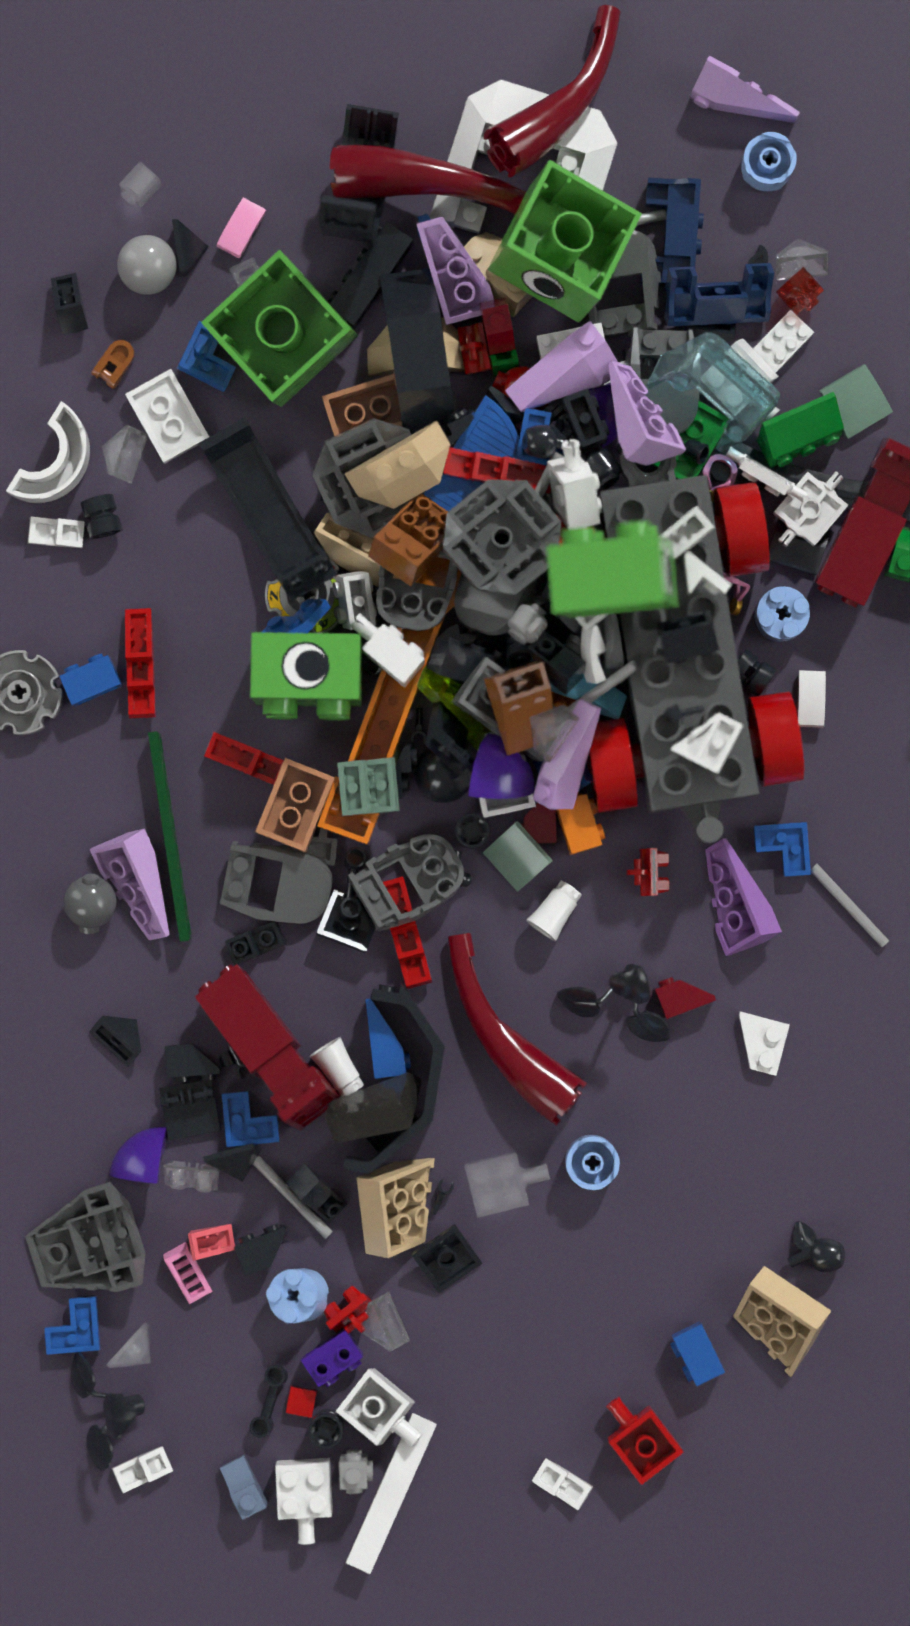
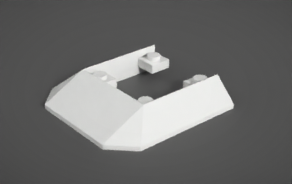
(583, 151)

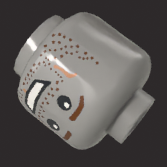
(527, 623)

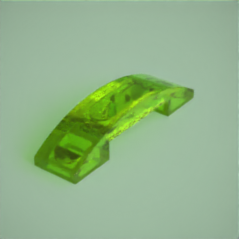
(444, 688)

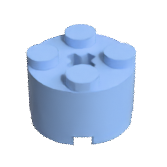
(754, 166)
(796, 609)
(604, 1152)
(301, 1308)

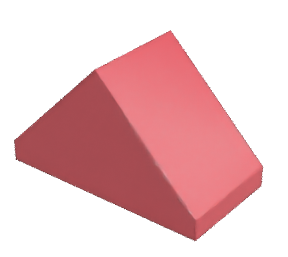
(211, 1241)

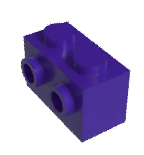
(332, 1358)

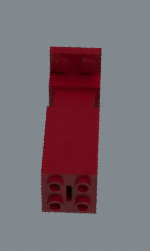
(869, 528)
(266, 1046)

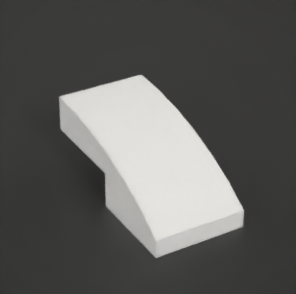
(56, 532)
(591, 646)
(811, 698)
(142, 1469)
(562, 1484)

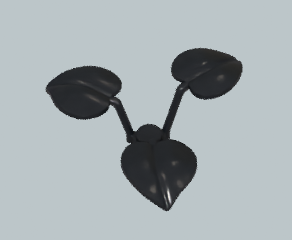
(630, 984)
(118, 1412)

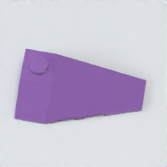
(742, 909)

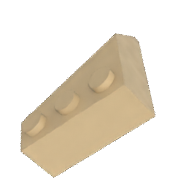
(482, 250)
(394, 1206)
(781, 1318)

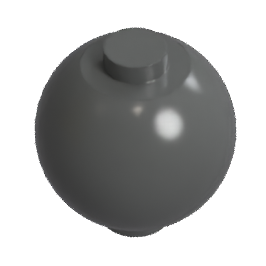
(90, 903)

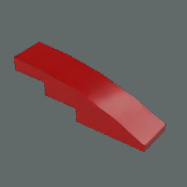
(484, 467)
(140, 663)
(244, 758)
(407, 939)

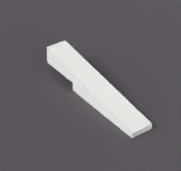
(684, 536)
(389, 1497)

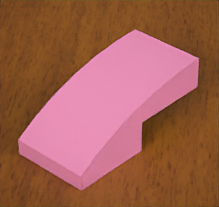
(241, 228)

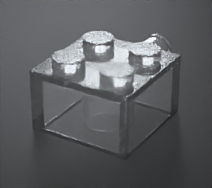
(500, 1183)

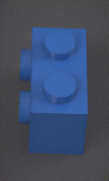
(90, 679)
(697, 1353)

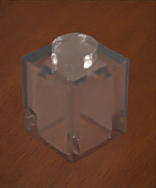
(139, 185)

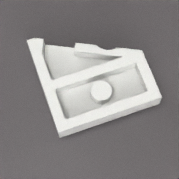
(710, 743)
(763, 1042)

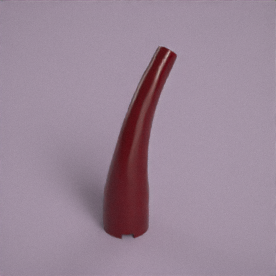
(538, 128)
(392, 172)
(531, 1072)

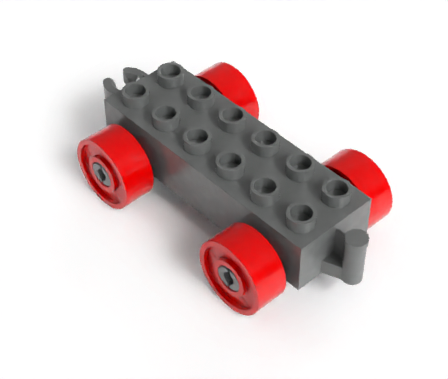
(708, 680)

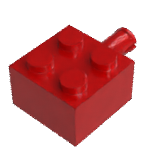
(642, 1441)

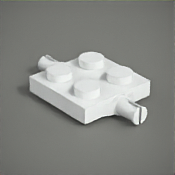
(756, 471)
(813, 515)

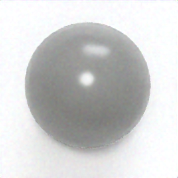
(146, 264)

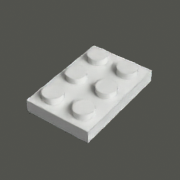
(167, 416)

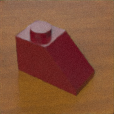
(497, 326)
(541, 824)
(680, 997)

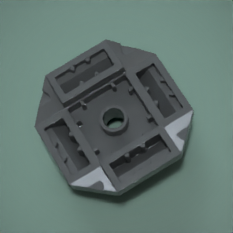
(345, 453)
(501, 509)

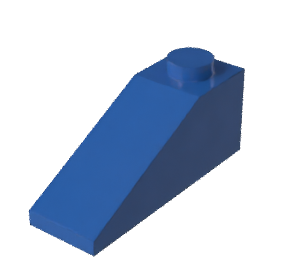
(386, 1049)

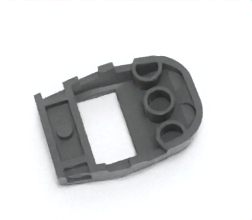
(636, 259)
(677, 406)
(414, 606)
(488, 611)
(612, 658)
(431, 869)
(302, 886)

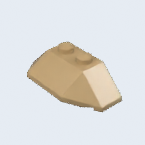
(380, 354)
(403, 468)
(347, 548)

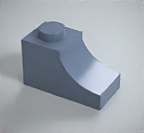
(243, 1487)

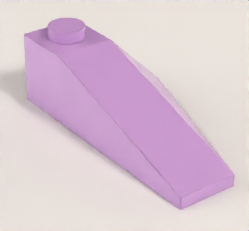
(724, 91)
(454, 272)
(569, 368)
(638, 420)
(561, 778)
(134, 872)

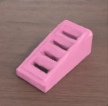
(176, 1253)

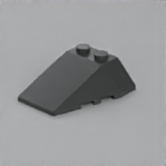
(90, 1244)

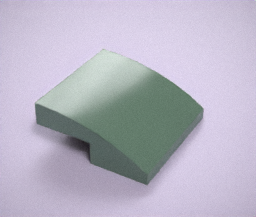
(858, 400)
(368, 786)
(517, 856)

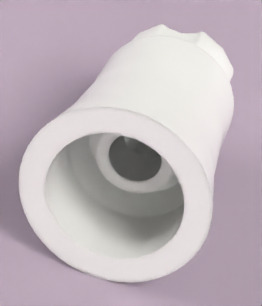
(555, 910)
(337, 1067)

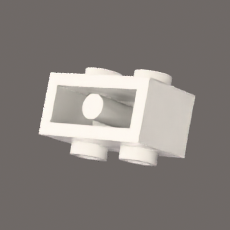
(354, 598)

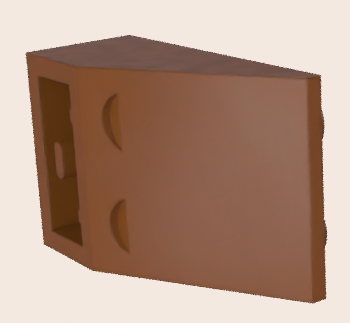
(411, 539)
(515, 699)

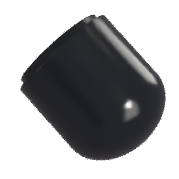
(696, 451)

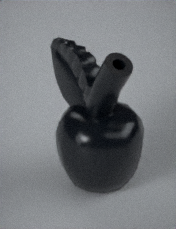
(543, 440)
(823, 1252)

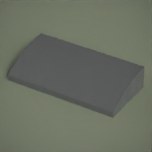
(476, 702)

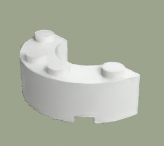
(66, 469)

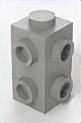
(355, 1471)

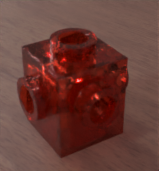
(800, 291)

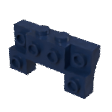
(682, 221)
(719, 301)

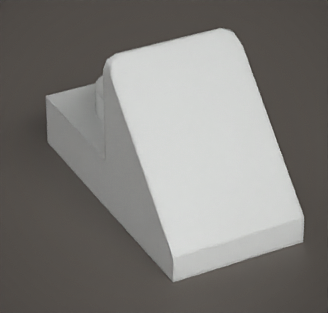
(696, 570)

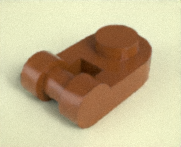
(120, 355)

